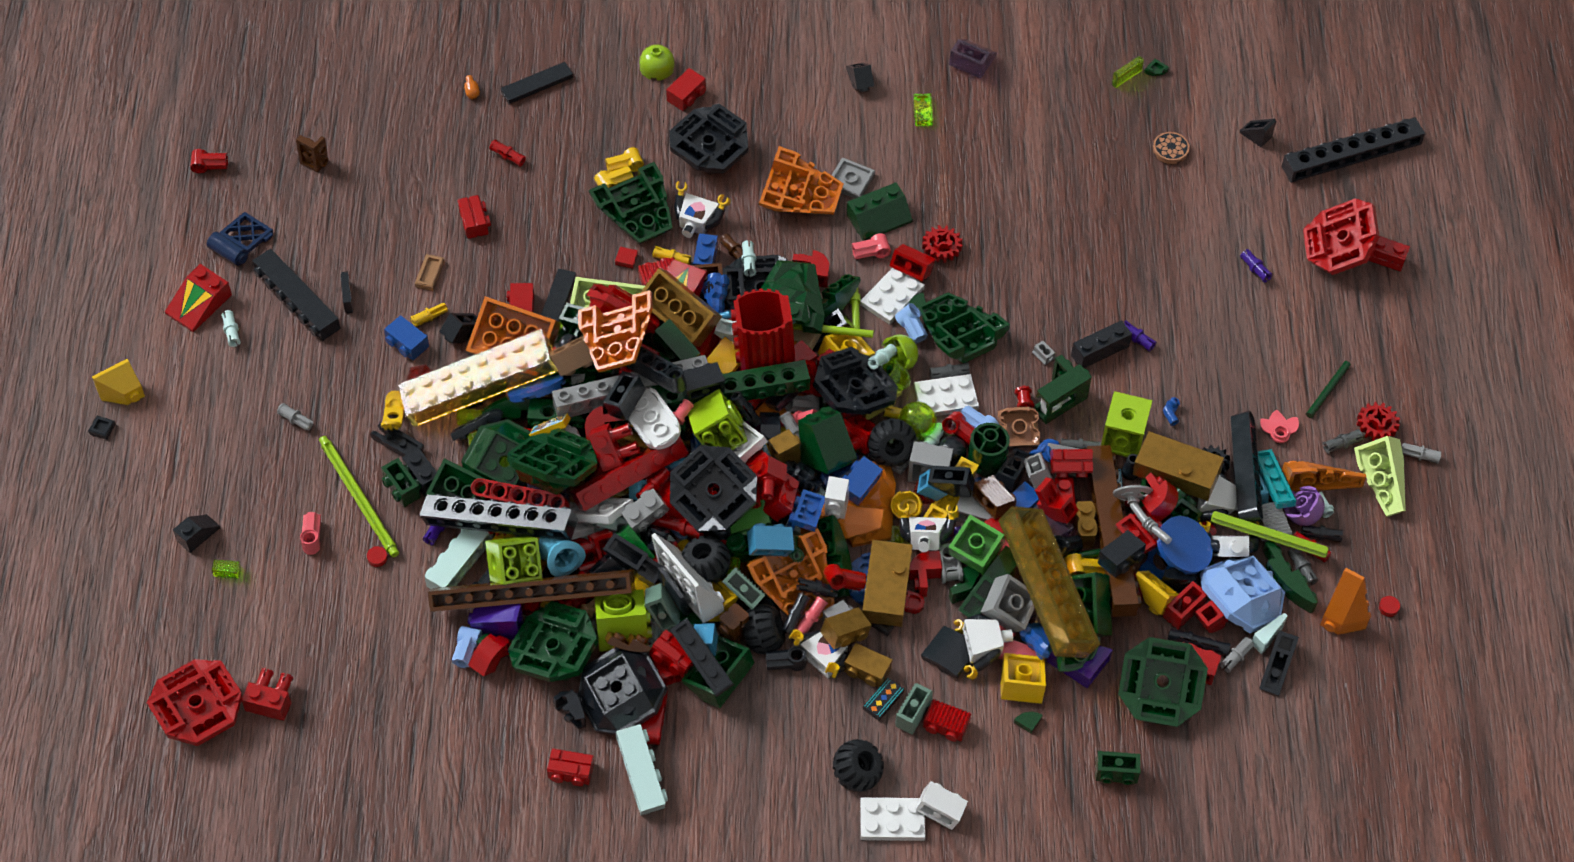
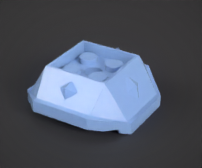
(1244, 592)

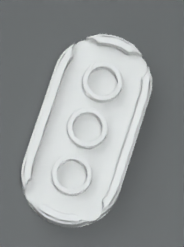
(654, 421)

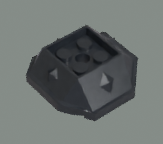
(710, 139)
(741, 283)
(853, 386)
(707, 469)
(634, 703)

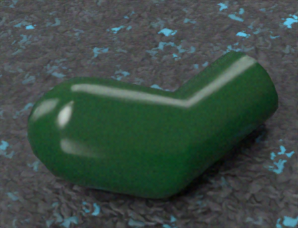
(797, 555)

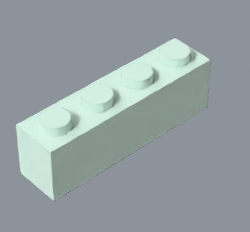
(457, 559)
(640, 769)

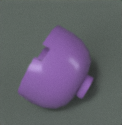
(1308, 507)

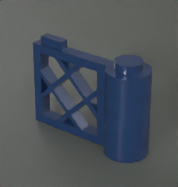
(231, 246)

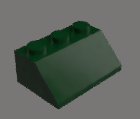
(879, 211)
(454, 481)
(1095, 595)
(736, 663)

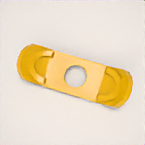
(393, 405)

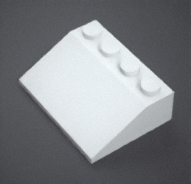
(704, 600)

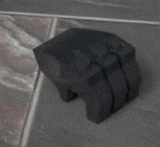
(1177, 579)
(570, 702)

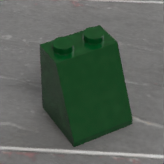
(825, 441)

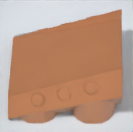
(1021, 426)

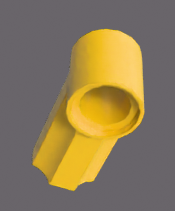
(629, 158)
(614, 177)
(1079, 565)

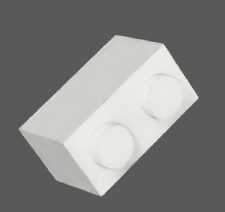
(836, 497)
(941, 805)

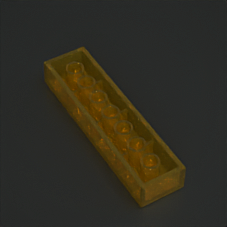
(477, 378)
(1049, 582)

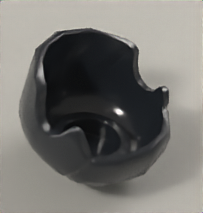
(958, 446)

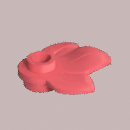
(1277, 425)

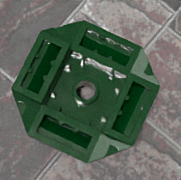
(490, 447)
(553, 460)
(553, 643)
(1185, 685)

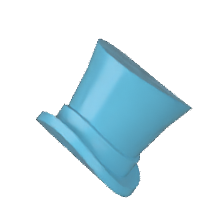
(561, 555)

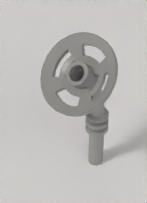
(1133, 496)

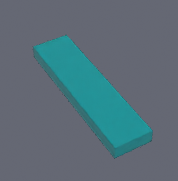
(1275, 480)

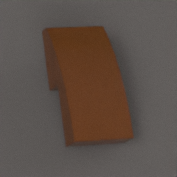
(633, 643)

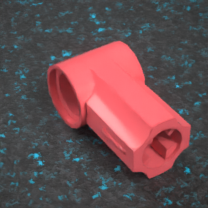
(876, 246)
(311, 532)

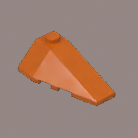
(1320, 476)
(857, 521)
(1348, 605)

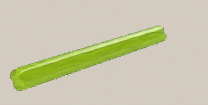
(1269, 534)

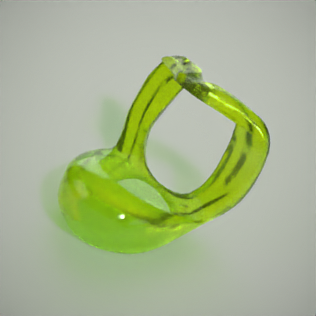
(898, 374)

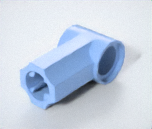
(909, 319)
(975, 418)
(465, 645)

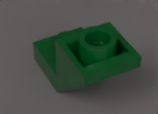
(960, 591)

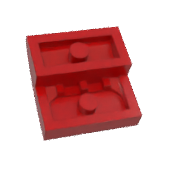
(1134, 525)

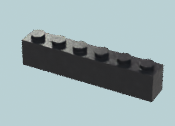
(296, 295)

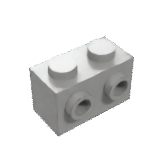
(645, 510)

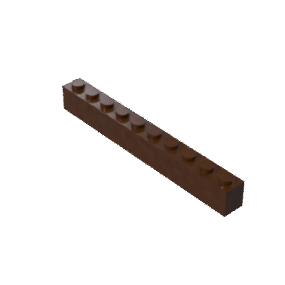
(1108, 512)
(532, 591)

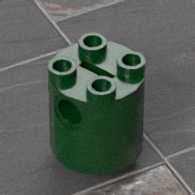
(988, 448)

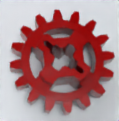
(942, 243)
(1378, 421)

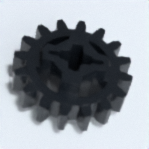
(804, 475)

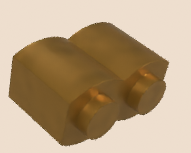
(1085, 523)

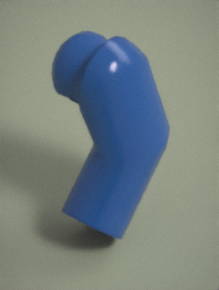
(1170, 409)

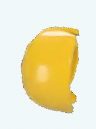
(903, 498)

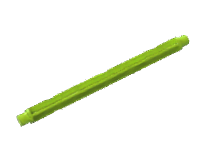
(359, 496)

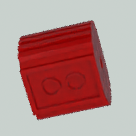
(762, 329)

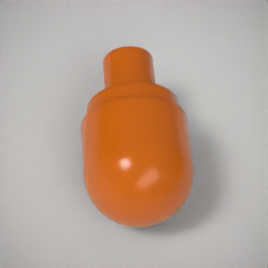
(471, 87)

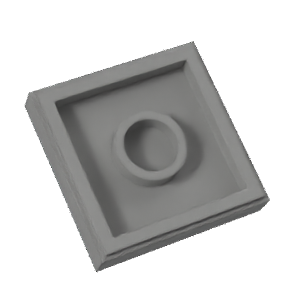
(854, 176)

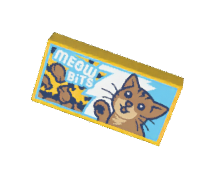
(546, 427)

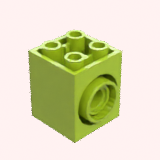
(717, 422)
(1126, 423)
(513, 559)
(622, 614)

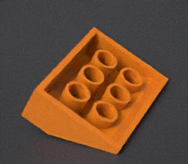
(503, 322)

